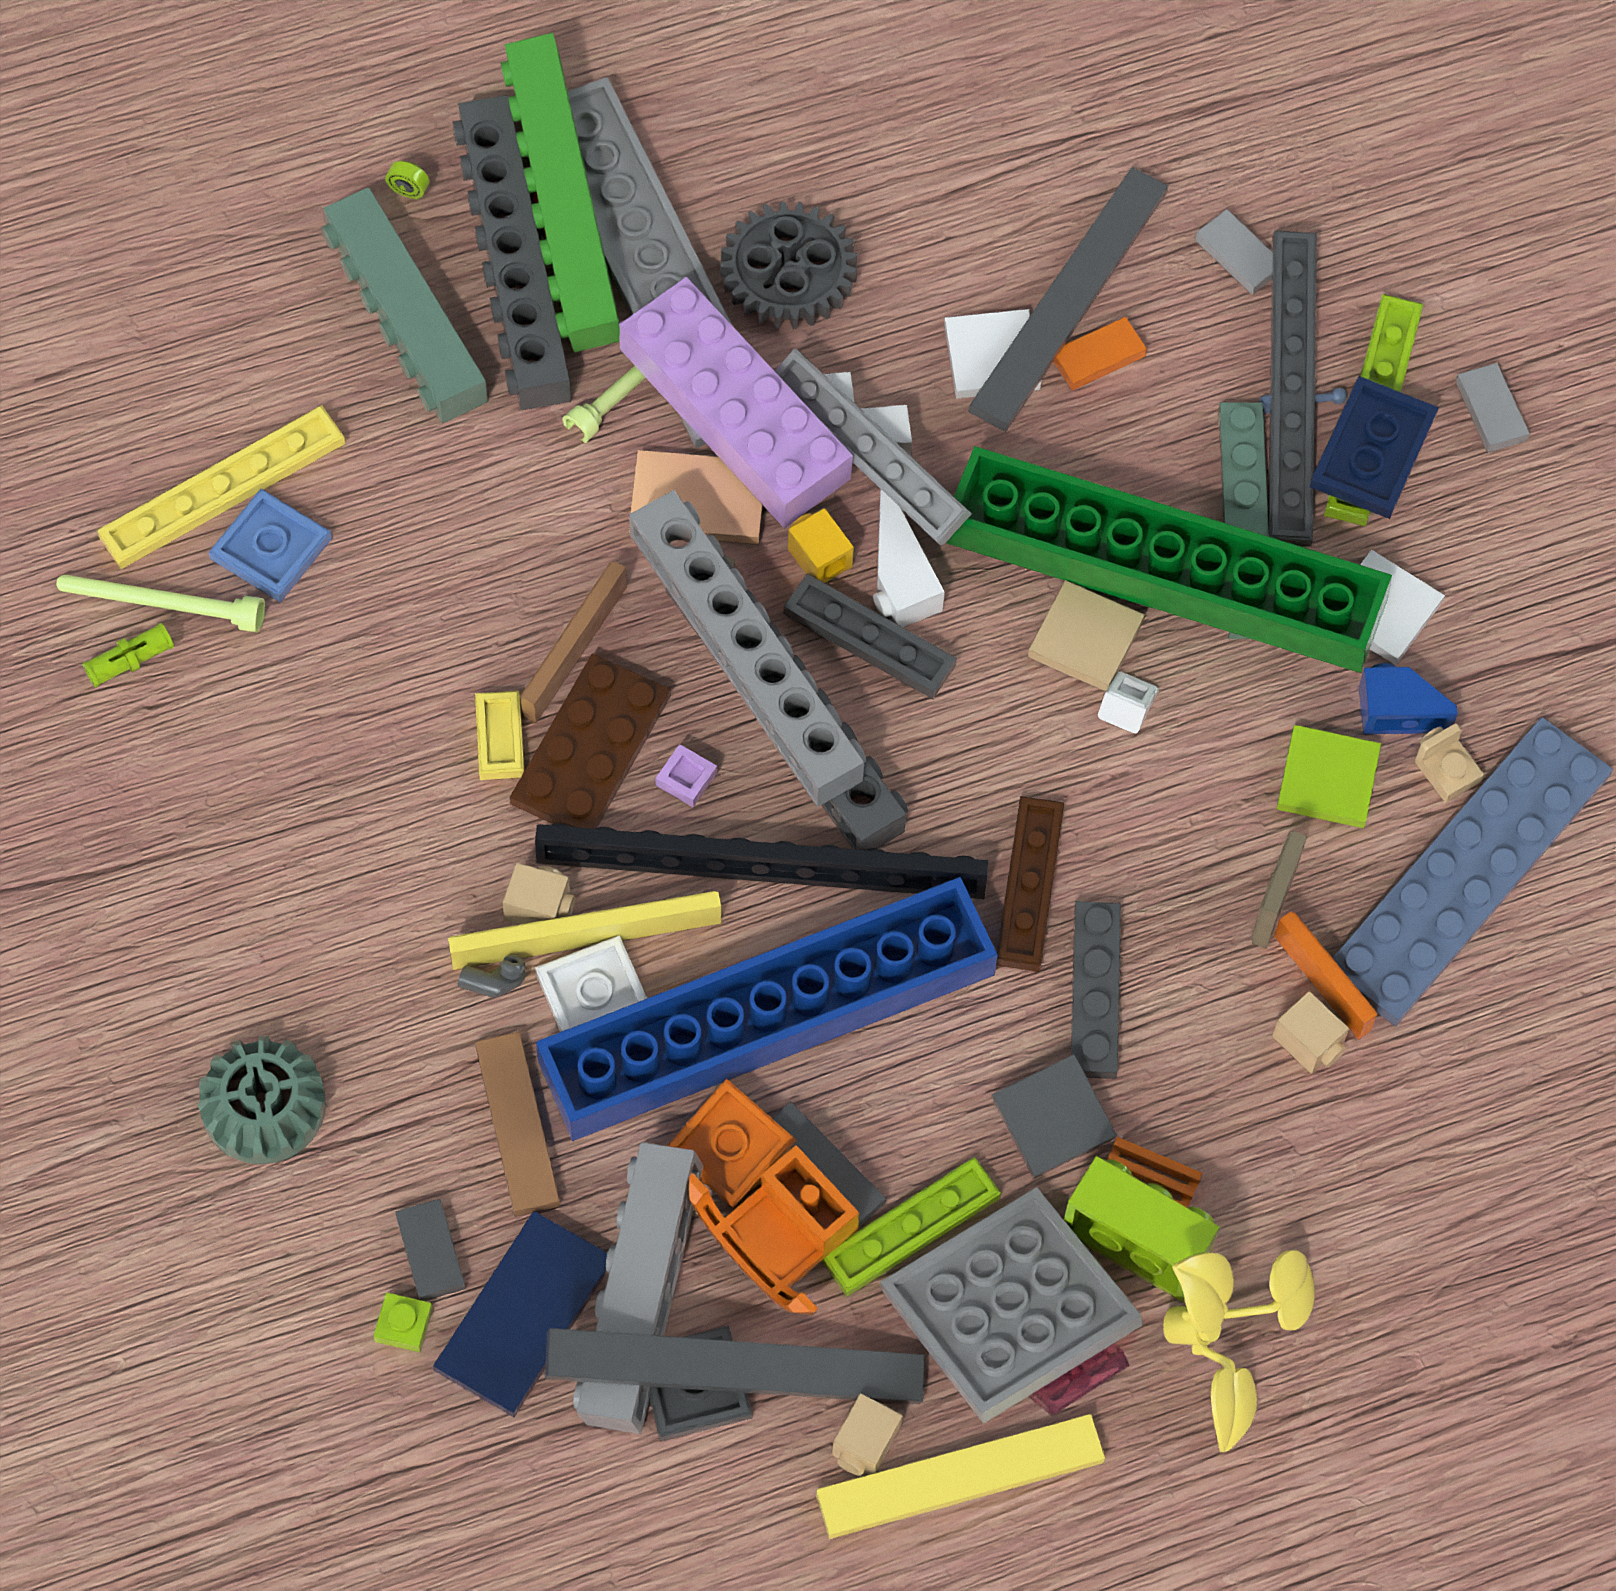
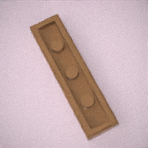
(573, 641)
(517, 1124)

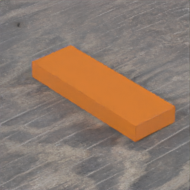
(1325, 974)

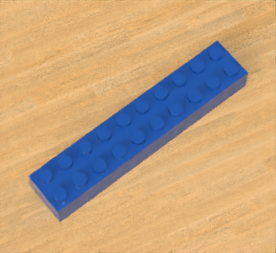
(766, 1008)

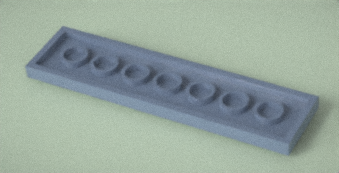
(1470, 869)

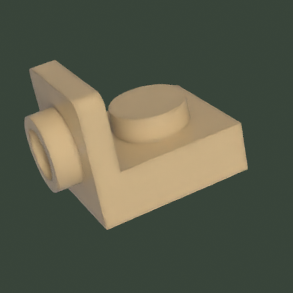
(1447, 762)

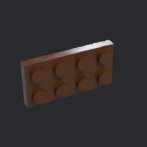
(590, 745)

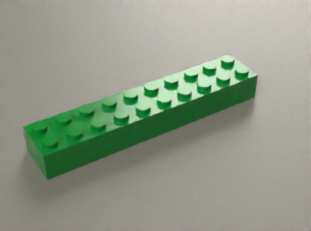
(1170, 559)

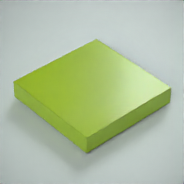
(1328, 776)

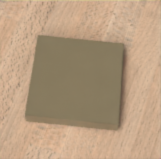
(1278, 889)

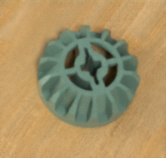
(280, 1129)

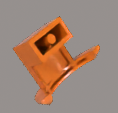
(781, 1227)

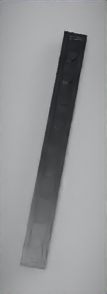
(754, 860)

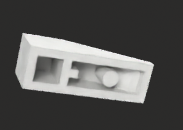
(905, 578)

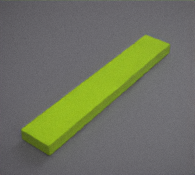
(1385, 365)

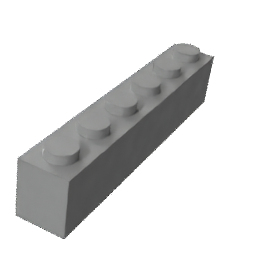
(641, 1274)

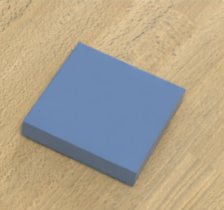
(270, 545)

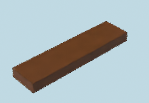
(1029, 884)

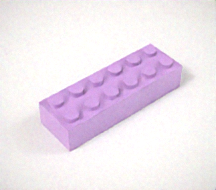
(735, 402)

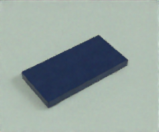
(534, 1288)

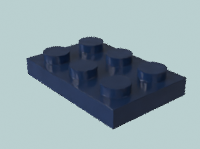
(1374, 447)

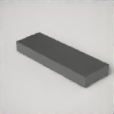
(831, 1162)

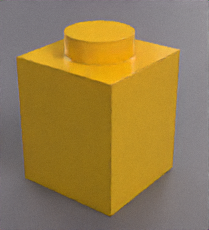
(820, 546)

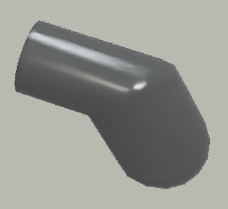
(497, 982)

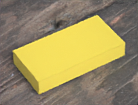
(499, 735)

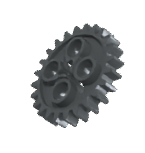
(760, 245)

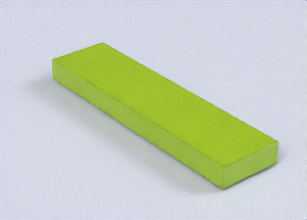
(911, 1226)

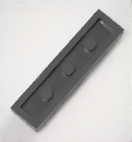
(870, 636)
(1096, 988)

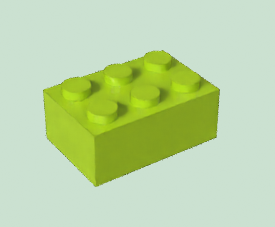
(1137, 1224)

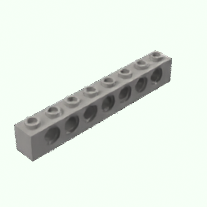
(820, 773)

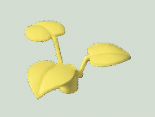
(1206, 1289)

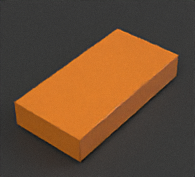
(1099, 353)

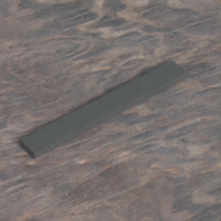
(1068, 299)
(1292, 387)
(733, 1366)

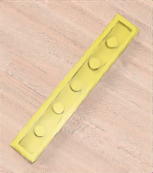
(221, 487)
(585, 929)
(960, 1476)

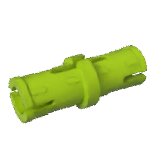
(128, 655)

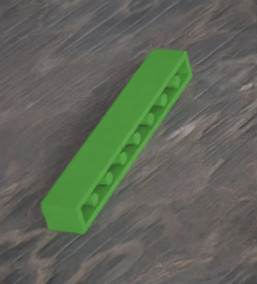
(562, 193)

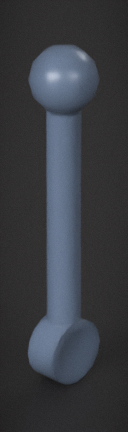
(1337, 396)

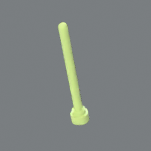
(590, 416)
(245, 612)

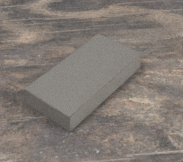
(1237, 251)
(1492, 407)

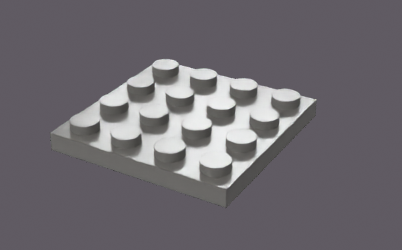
(1011, 1304)

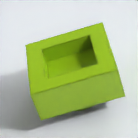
(403, 1322)

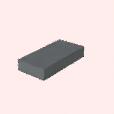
(430, 1250)

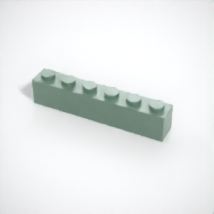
(405, 306)

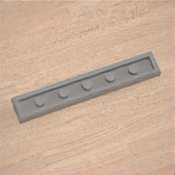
(875, 451)

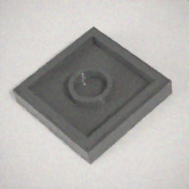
(1053, 1116)
(690, 1411)

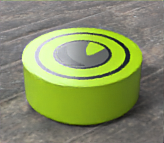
(407, 179)

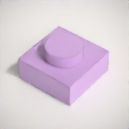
(686, 775)

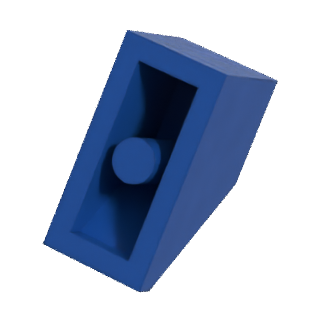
(1401, 702)

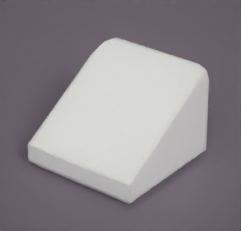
(1127, 702)

